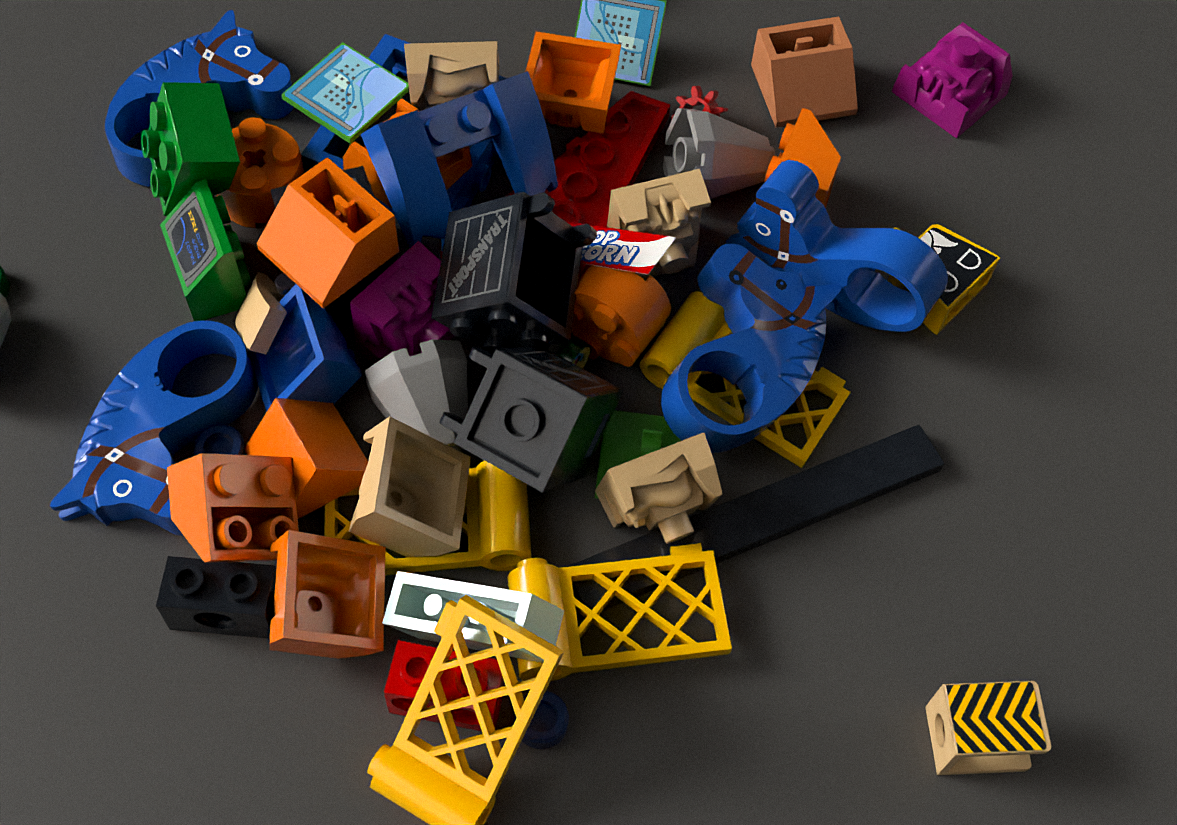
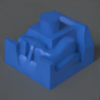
(306, 356)

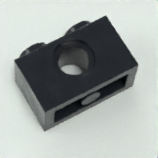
(217, 597)

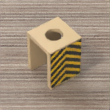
(987, 727)

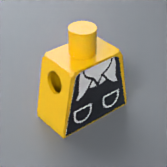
(967, 269)

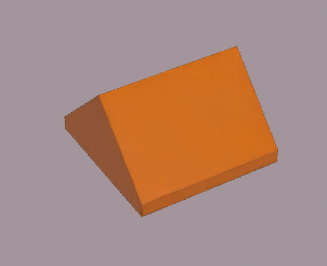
(321, 448)

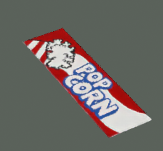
(625, 249)

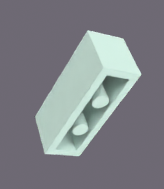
(420, 599)

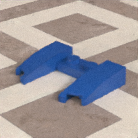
(408, 146)

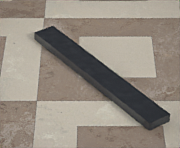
(779, 508)

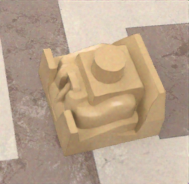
(449, 70)
(664, 208)
(662, 488)
(411, 492)

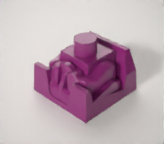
(956, 80)
(399, 307)

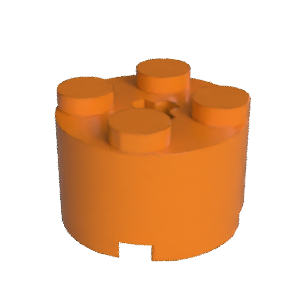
(267, 161)
(618, 313)

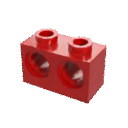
(409, 669)

